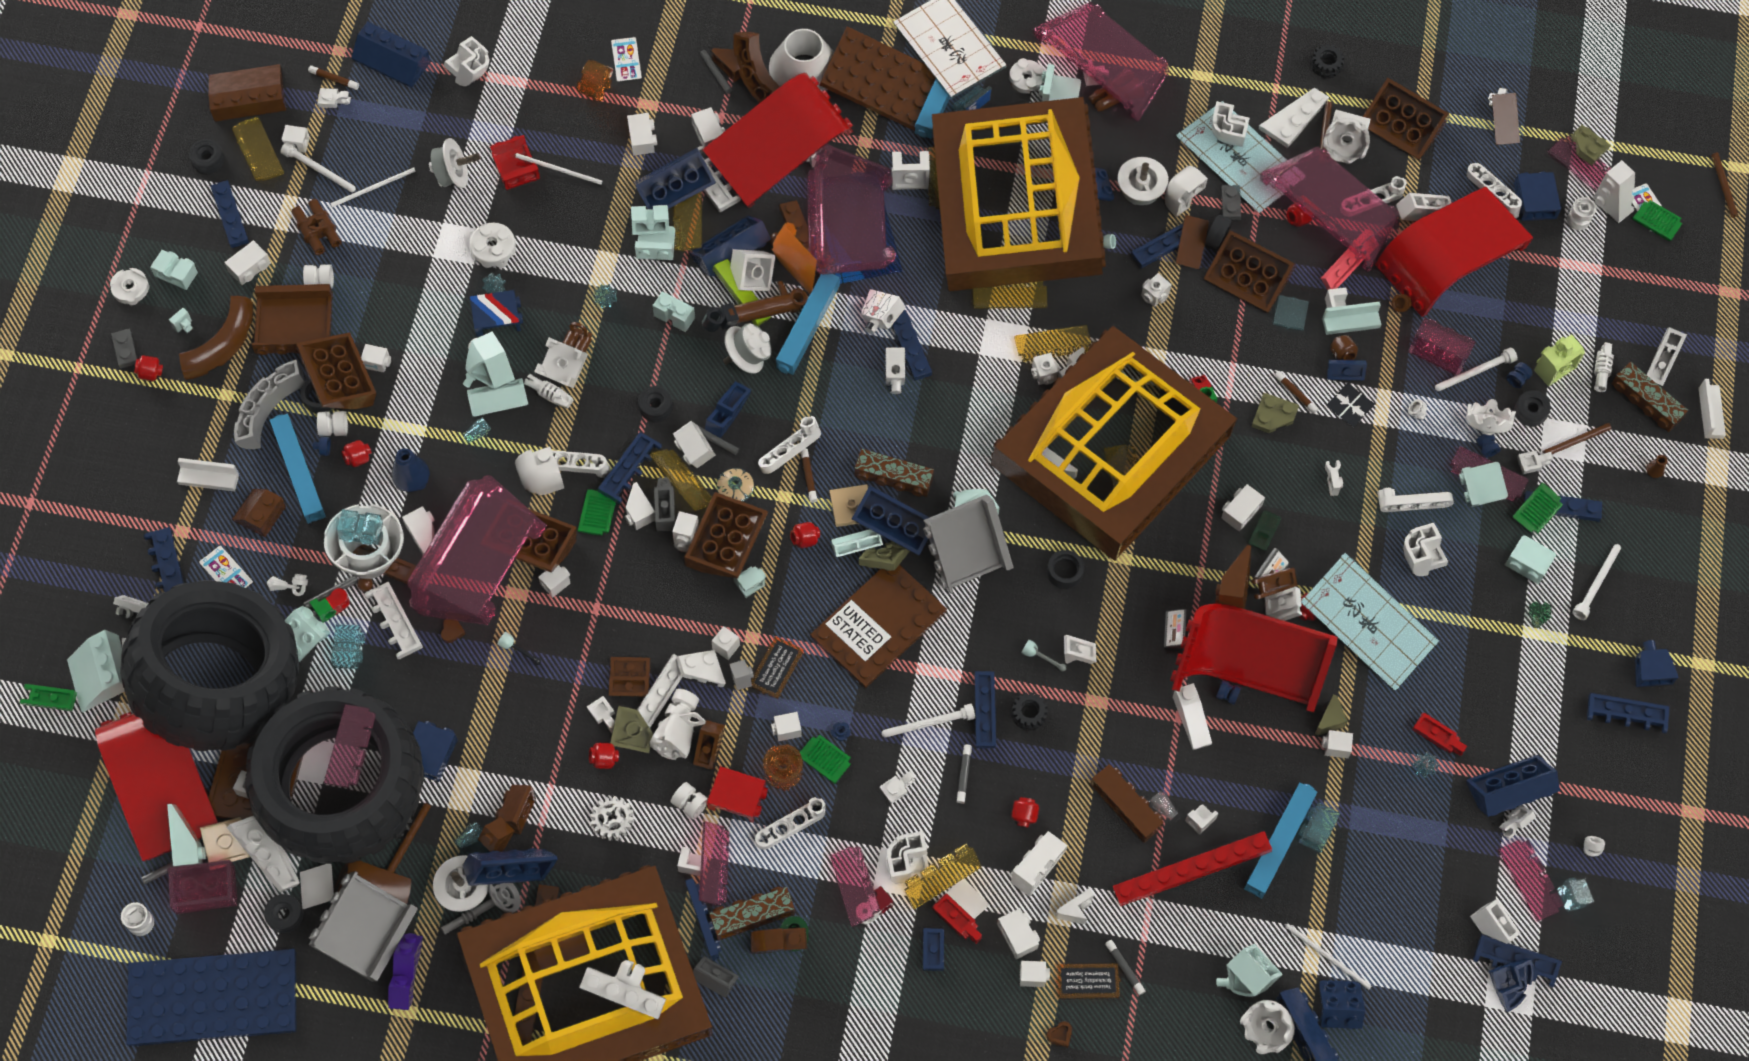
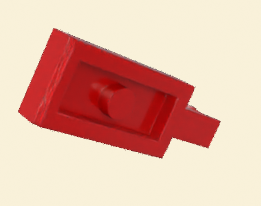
(1439, 734)
(957, 918)

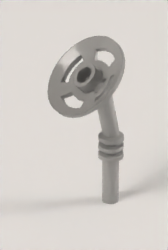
(497, 899)

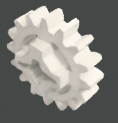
(619, 822)

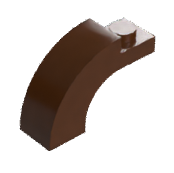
(778, 940)

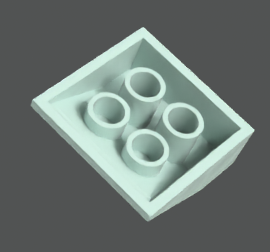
(97, 669)

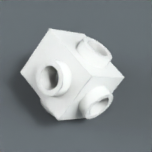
(1156, 290)
(1045, 369)

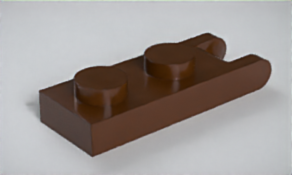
(1275, 582)

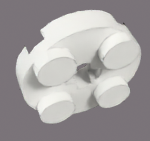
(1024, 67)
(134, 294)

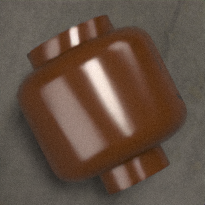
(1344, 348)

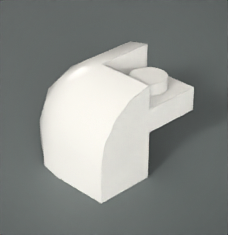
(468, 62)
(1228, 126)
(1183, 188)
(539, 471)
(1423, 550)
(907, 856)

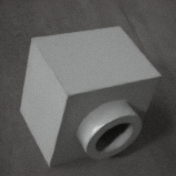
(741, 674)

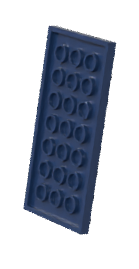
(211, 997)

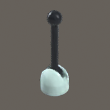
(507, 641)

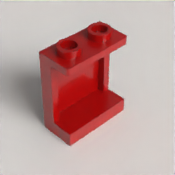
(511, 169)
(737, 793)

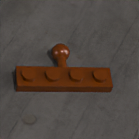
(792, 213)
(398, 570)

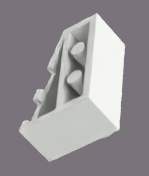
(1616, 191)
(1038, 863)

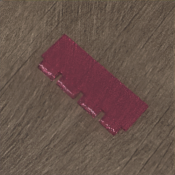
(1565, 153)
(1465, 458)
(346, 747)
(712, 859)
(1527, 878)
(855, 885)

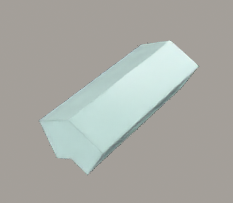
(856, 542)

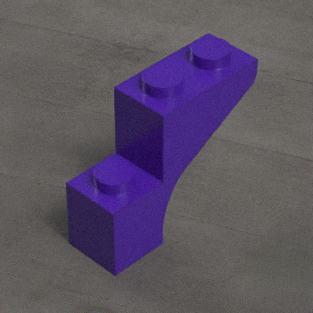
(404, 970)

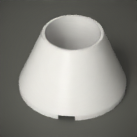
(800, 42)
(369, 565)

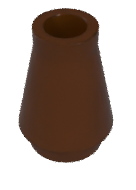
(1657, 467)

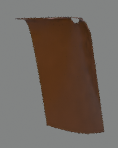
(390, 882)

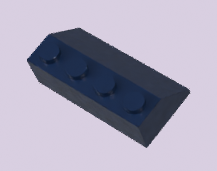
(390, 54)
(675, 181)
(743, 235)
(892, 520)
(1514, 785)
(508, 866)
(1308, 1035)

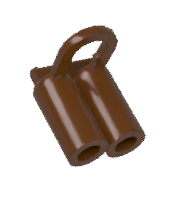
(578, 337)

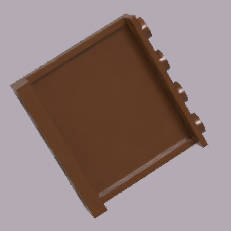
(291, 316)

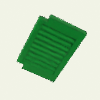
(1658, 219)
(1538, 509)
(596, 513)
(825, 758)

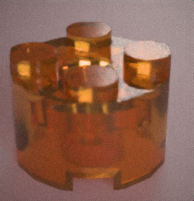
(595, 80)
(783, 777)

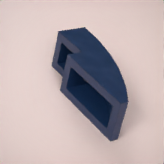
(727, 409)

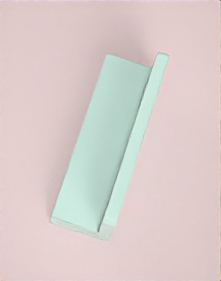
(1351, 318)
(490, 400)

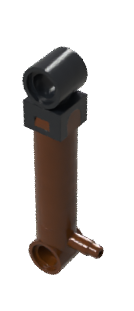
(730, 315)

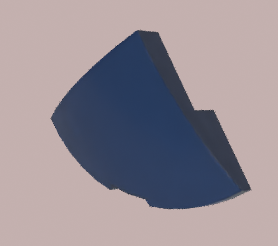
(1511, 982)

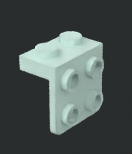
(1057, 86)
(656, 245)
(1483, 484)
(1530, 559)
(306, 629)

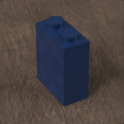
(1537, 195)
(435, 747)

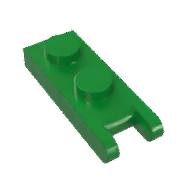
(50, 697)

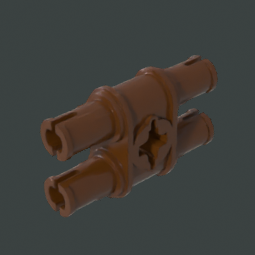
(316, 227)

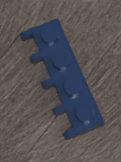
(628, 466)
(167, 558)
(1628, 710)
(1509, 953)

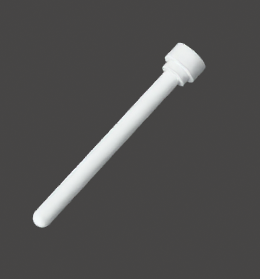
(290, 150)
(1508, 356)
(1582, 610)
(965, 713)

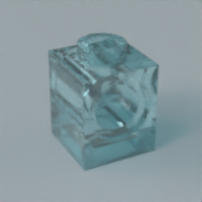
(1575, 894)

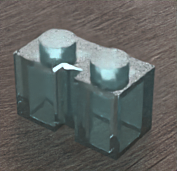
(360, 527)
(347, 646)
(1319, 827)

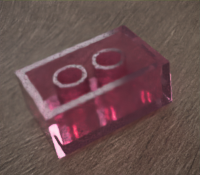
(1441, 346)
(202, 887)

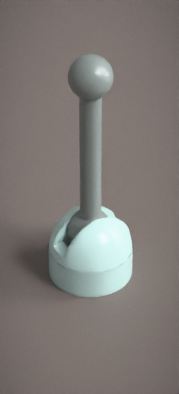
(1031, 649)

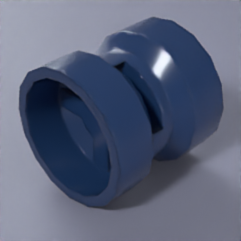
(1519, 375)
(1488, 445)
(1224, 690)

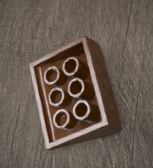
(246, 92)
(1405, 118)
(1249, 271)
(337, 372)
(725, 536)
(552, 545)
(1235, 581)

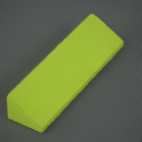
(725, 274)

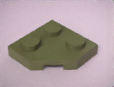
(1589, 145)
(1274, 413)
(884, 558)
(631, 730)

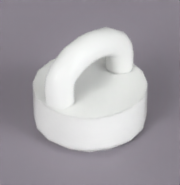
(1417, 409)
(1595, 844)

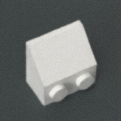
(752, 269)

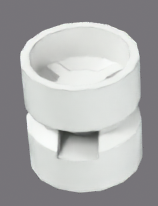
(1581, 213)
(319, 275)
(333, 423)
(683, 703)
(684, 796)
(137, 919)

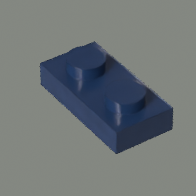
(1346, 369)
(933, 949)

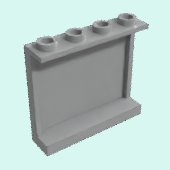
(967, 542)
(362, 926)

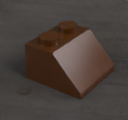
(260, 511)
(517, 806)

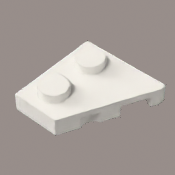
(702, 667)

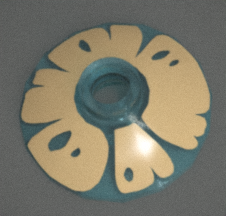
(740, 491)

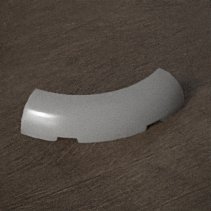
(262, 400)

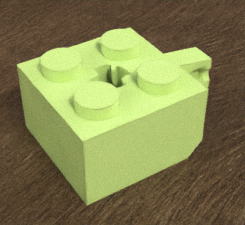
(1559, 359)

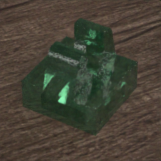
(1540, 613)

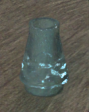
(477, 430)
(469, 835)

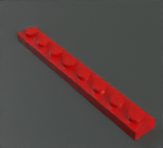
(1192, 868)

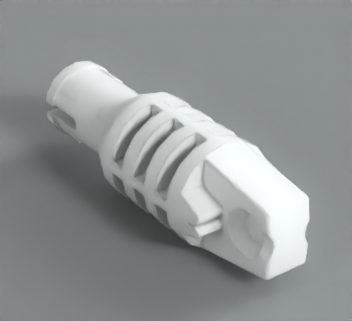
(1603, 367)
(549, 391)

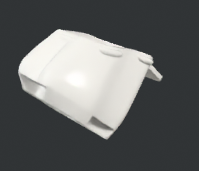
(675, 735)

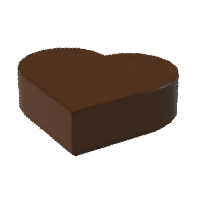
(451, 631)
(1060, 1035)

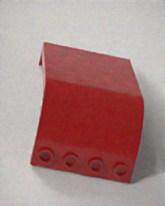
(776, 137)
(1449, 246)
(1256, 653)
(147, 778)

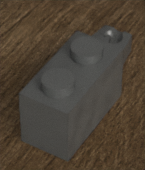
(664, 505)

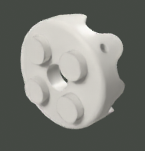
(1345, 151)
(492, 255)
(1490, 421)
(1257, 1030)

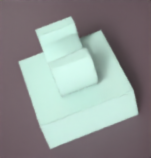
(181, 320)

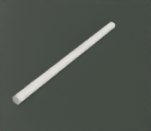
(566, 171)
(370, 188)
(1328, 956)

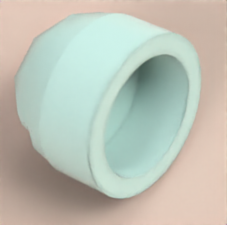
(1109, 241)

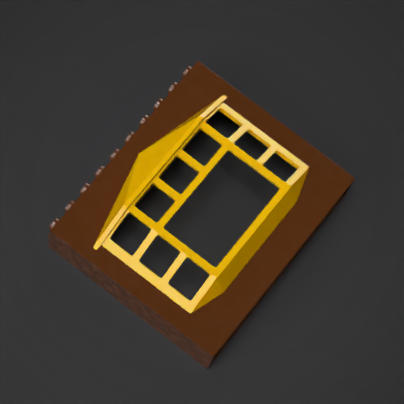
(1081, 237)
(1151, 480)
(609, 1037)

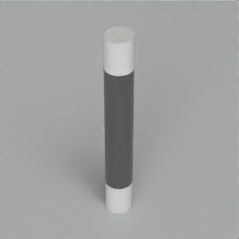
(964, 774)
(1125, 967)

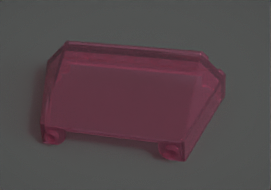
(1107, 55)
(1336, 202)
(847, 212)
(472, 553)

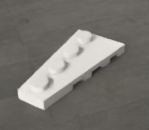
(1292, 120)
(265, 853)

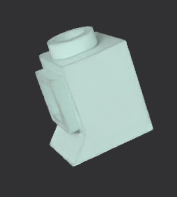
(750, 581)

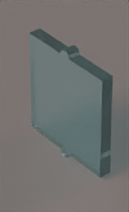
(1291, 312)

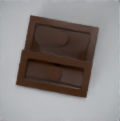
(629, 676)

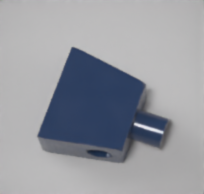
(1654, 666)

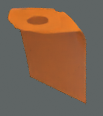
(795, 256)

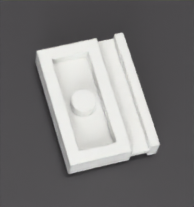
(1284, 604)

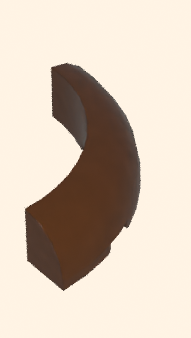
(752, 66)
(223, 344)

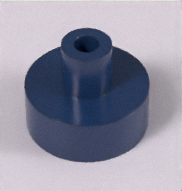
(323, 446)

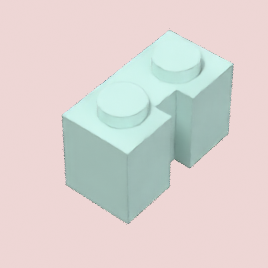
(650, 221)
(174, 270)
(669, 307)

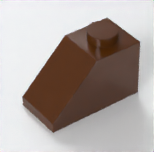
(726, 62)
(708, 744)
(496, 835)

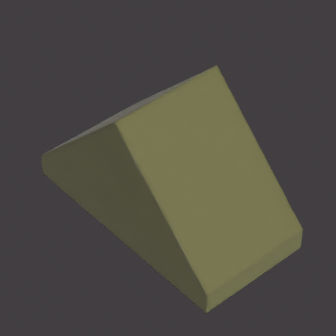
(1333, 718)

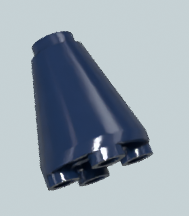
(409, 471)

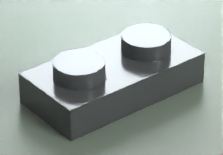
(1231, 203)
(124, 348)

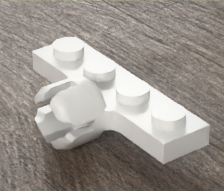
(624, 988)

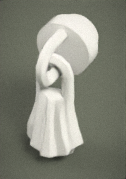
(278, 584)

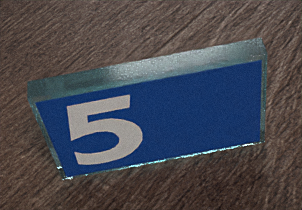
(974, 99)

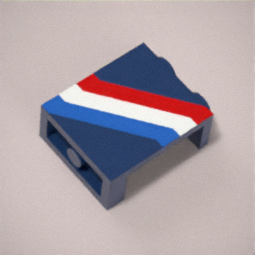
(495, 311)

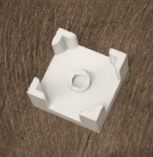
(910, 175)
(562, 363)

